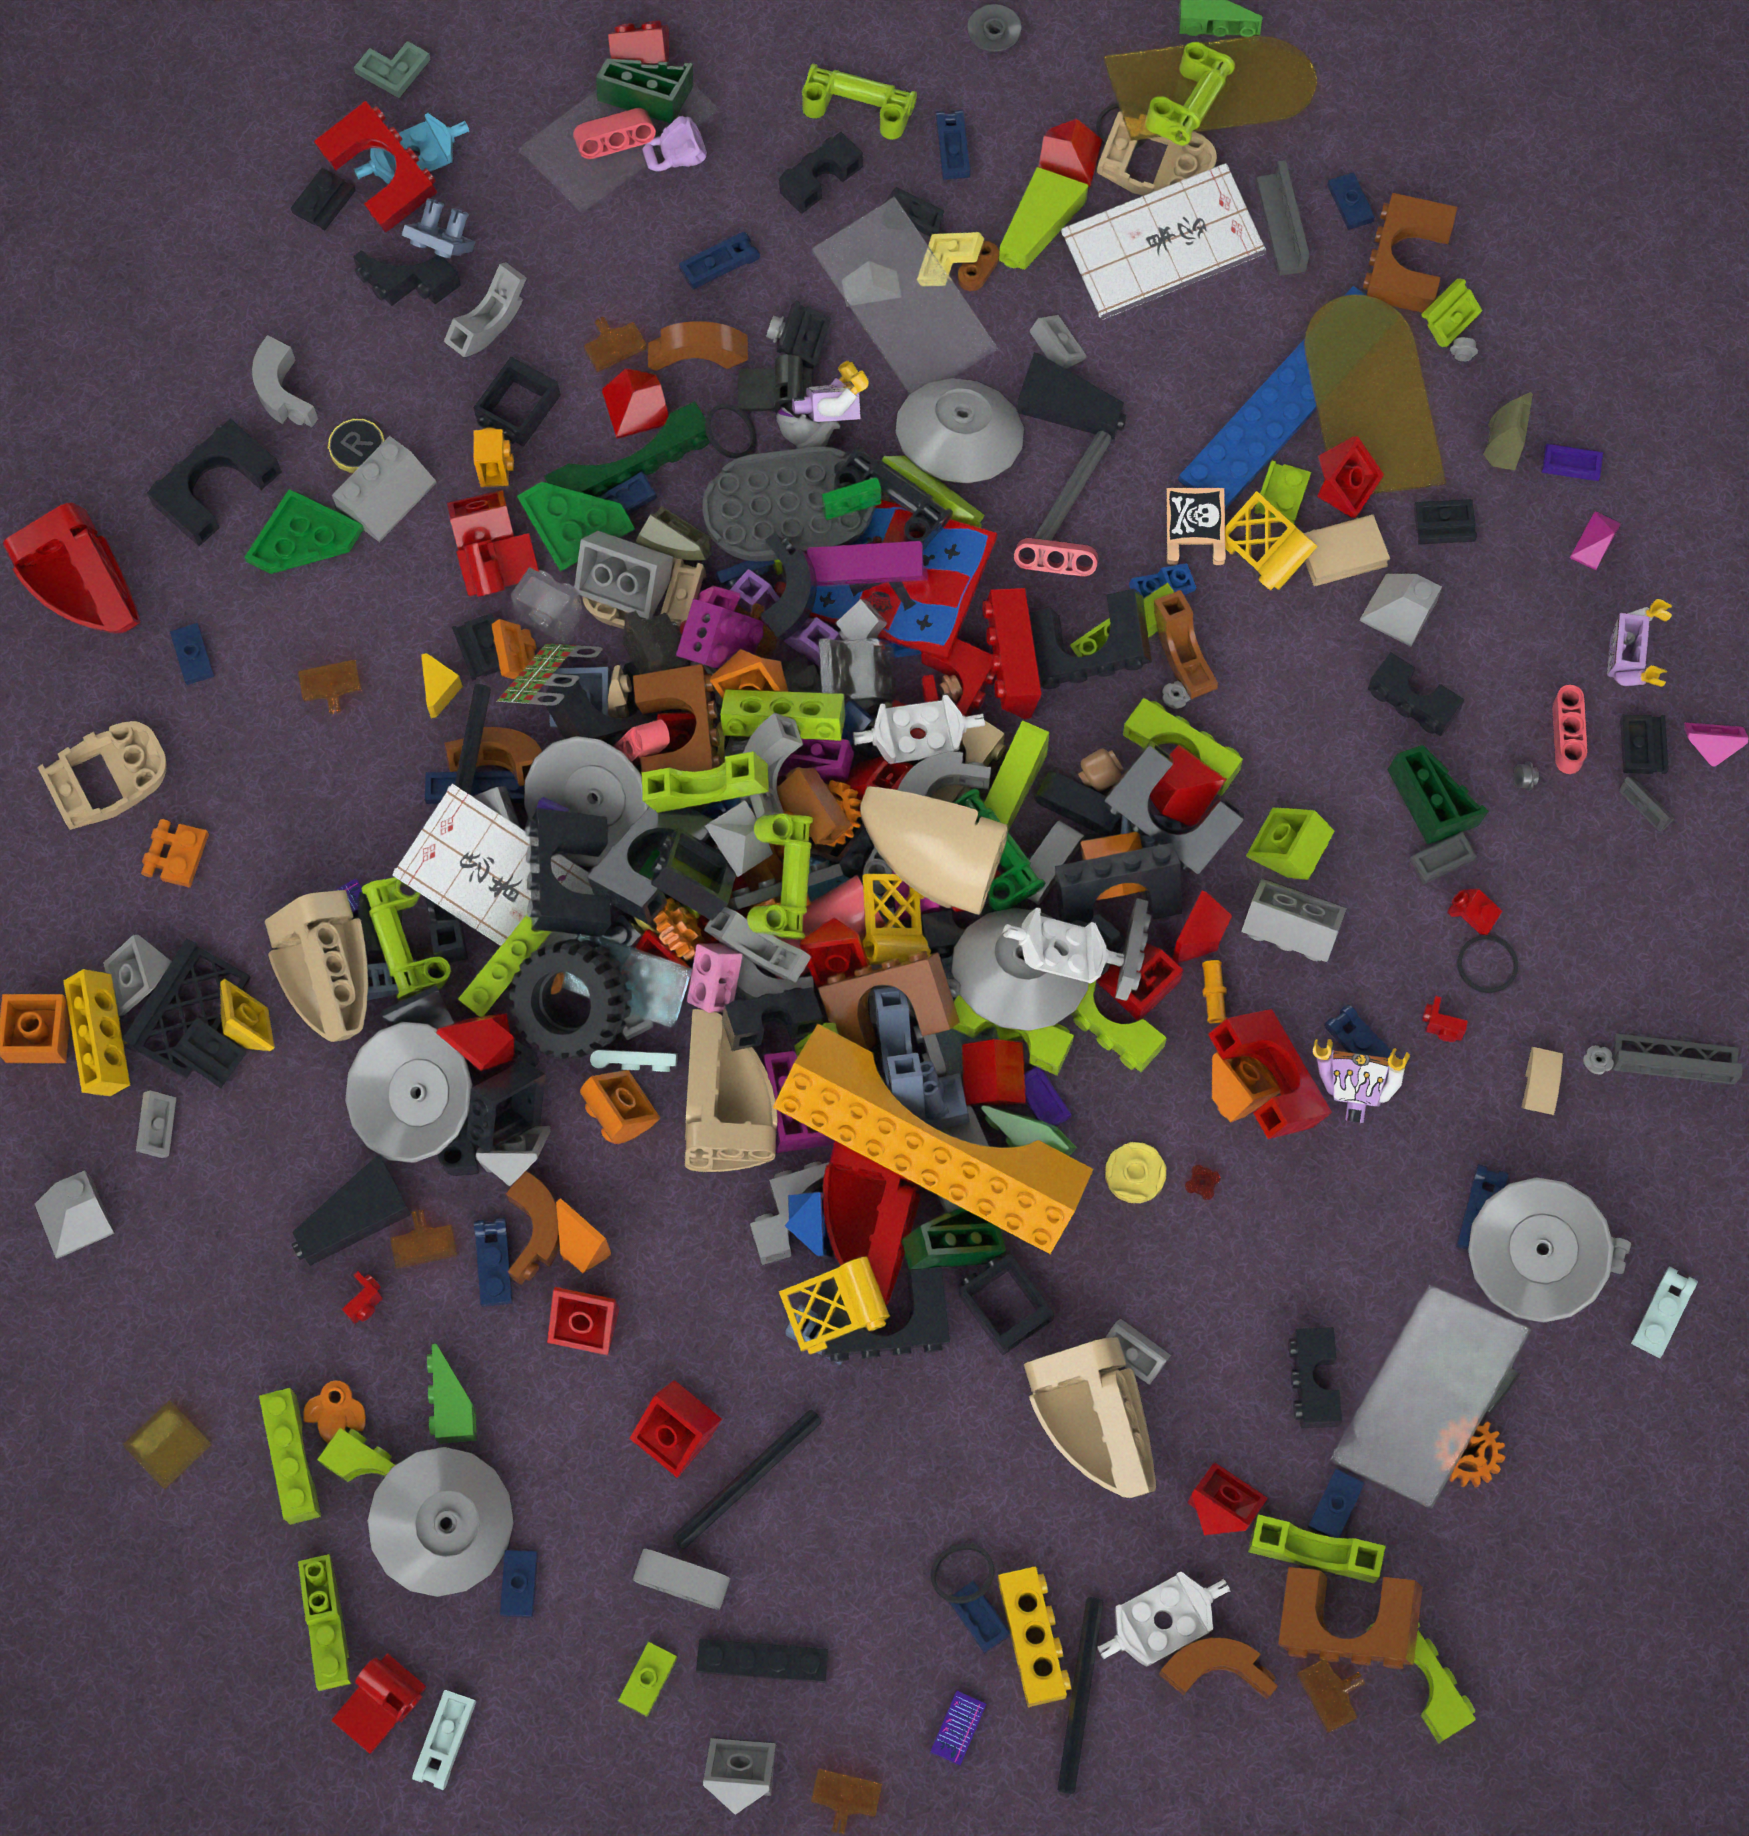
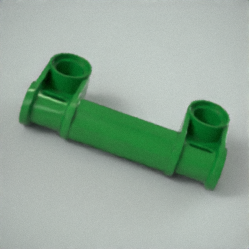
(1019, 877)

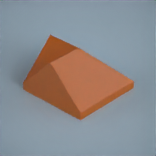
(749, 672)
(579, 1240)

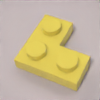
(956, 248)

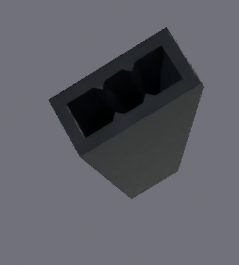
(1068, 400)
(353, 1213)

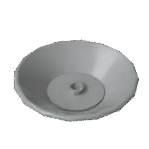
(954, 446)
(573, 771)
(1002, 984)
(384, 1089)
(1508, 1258)
(408, 1516)

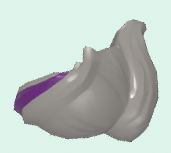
(803, 430)

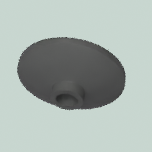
(990, 19)

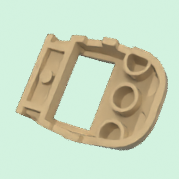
(1177, 164)
(682, 589)
(132, 759)

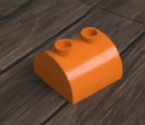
(618, 1106)

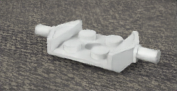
(938, 719)
(1081, 947)
(1182, 1600)

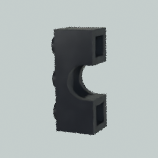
(835, 157)
(1432, 711)
(942, 932)
(446, 934)
(793, 1009)
(1315, 1405)

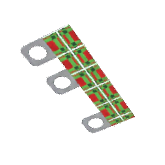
(540, 672)

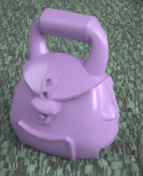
(679, 144)

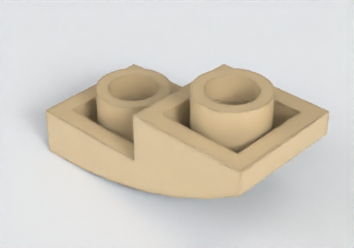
(618, 694)
(1543, 1080)

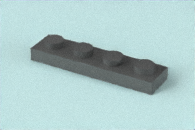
(770, 889)

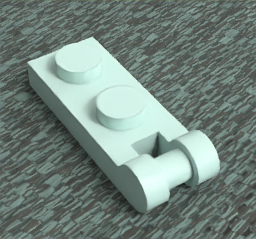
(633, 1059)
(1663, 1313)
(444, 1738)

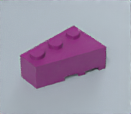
(829, 758)
(790, 1133)

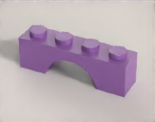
(806, 639)

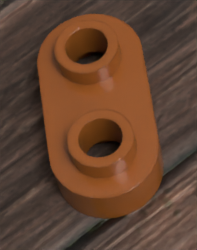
(982, 268)

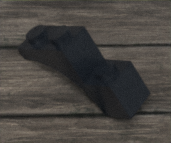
(430, 278)

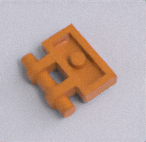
(513, 647)
(183, 855)

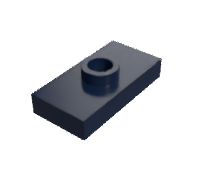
(1350, 201)
(631, 493)
(192, 654)
(1336, 1504)
(518, 1583)
(980, 1619)

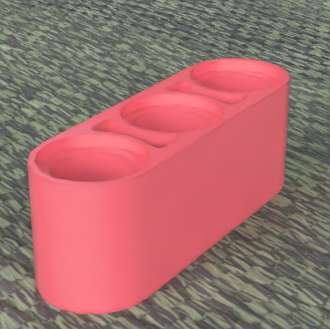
(602, 135)
(1042, 562)
(1575, 718)
(644, 741)

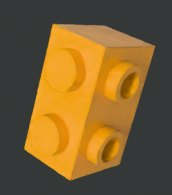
(492, 457)

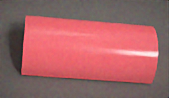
(844, 904)

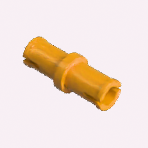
(1214, 991)

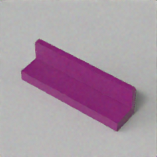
(868, 563)

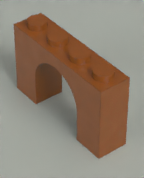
(1405, 219)
(688, 690)
(809, 796)
(919, 978)
(1388, 1640)

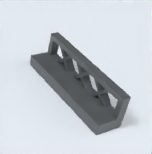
(1283, 221)
(1674, 1065)

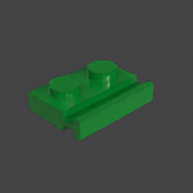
(851, 498)

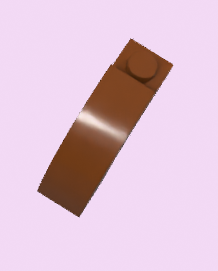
(698, 340)
(1180, 644)
(501, 748)
(537, 1202)
(1213, 1655)

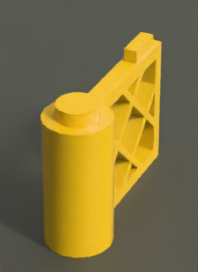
(1283, 556)
(889, 942)
(861, 1301)

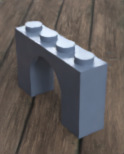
(899, 1063)

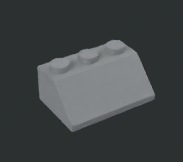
(383, 489)
(622, 573)
(1293, 920)

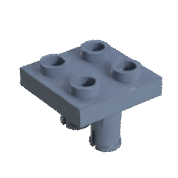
(444, 241)
(943, 1098)

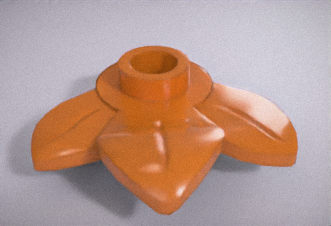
(332, 1414)

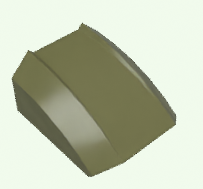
(1508, 433)
(674, 537)

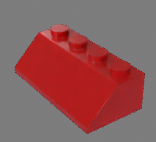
(1012, 651)

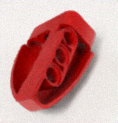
(73, 570)
(868, 1213)

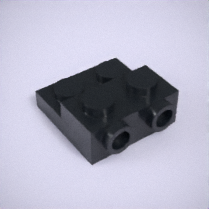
(848, 855)

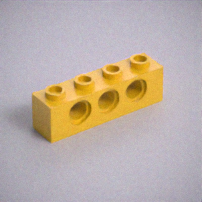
(96, 1033)
(1036, 1688)

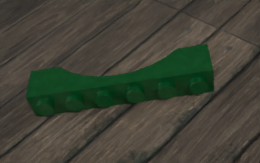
(679, 435)

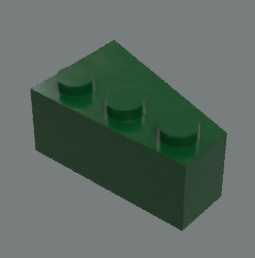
(651, 87)
(1432, 796)
(952, 1241)

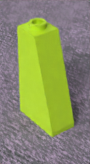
(1041, 215)
(942, 495)
(1018, 772)

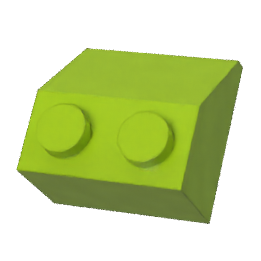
(1291, 842)

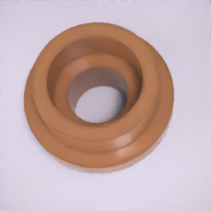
(951, 687)

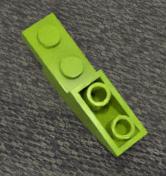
(1096, 638)
(324, 1622)

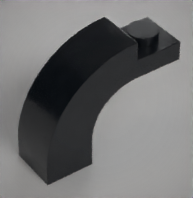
(800, 592)

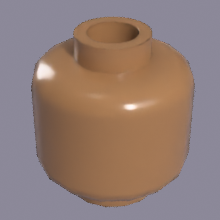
(1100, 770)

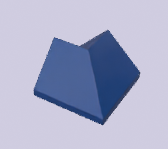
(808, 1222)

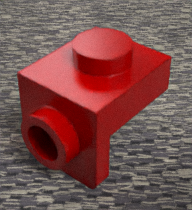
(1475, 910)
(1446, 1027)
(363, 1304)

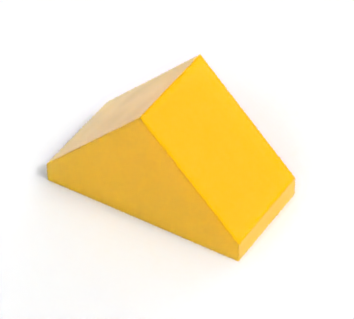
(440, 684)

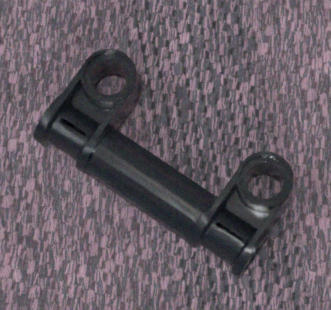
(927, 515)

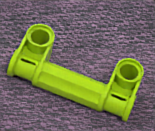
(1202, 66)
(895, 104)
(793, 834)
(410, 976)

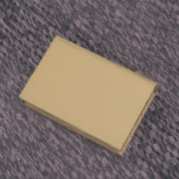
(1346, 550)

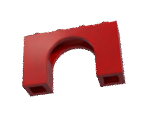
(365, 130)
(972, 670)
(1264, 1039)

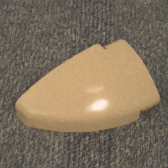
(935, 845)
(321, 962)
(727, 1102)
(1095, 1415)

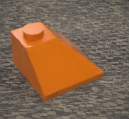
(1109, 846)
(1241, 1085)

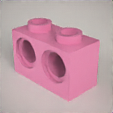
(714, 977)

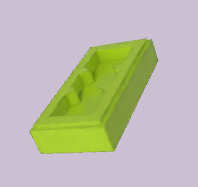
(647, 1679)

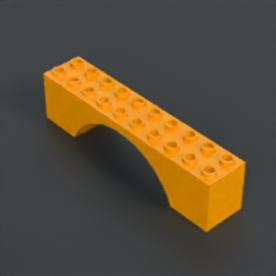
(1017, 1188)

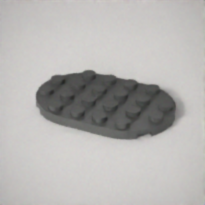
(778, 496)

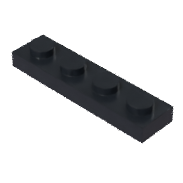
(762, 1660)

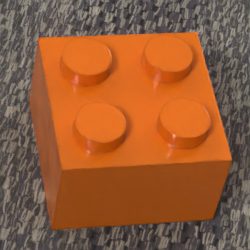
(34, 1028)

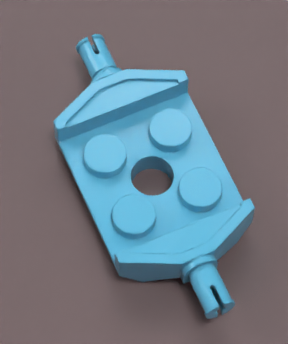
(429, 138)

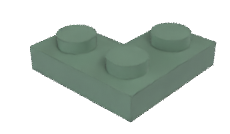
(393, 74)

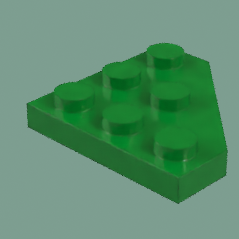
(568, 516)
(301, 534)

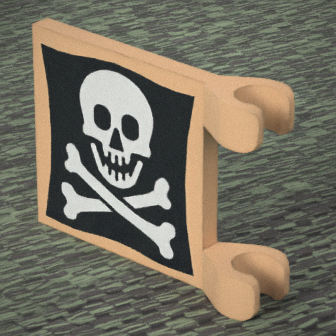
(1195, 518)

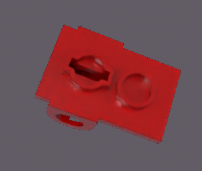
(495, 565)
(371, 1710)

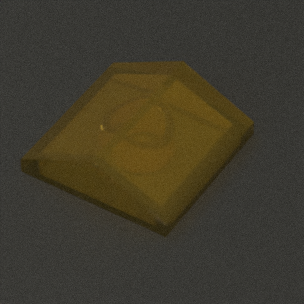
(167, 1444)

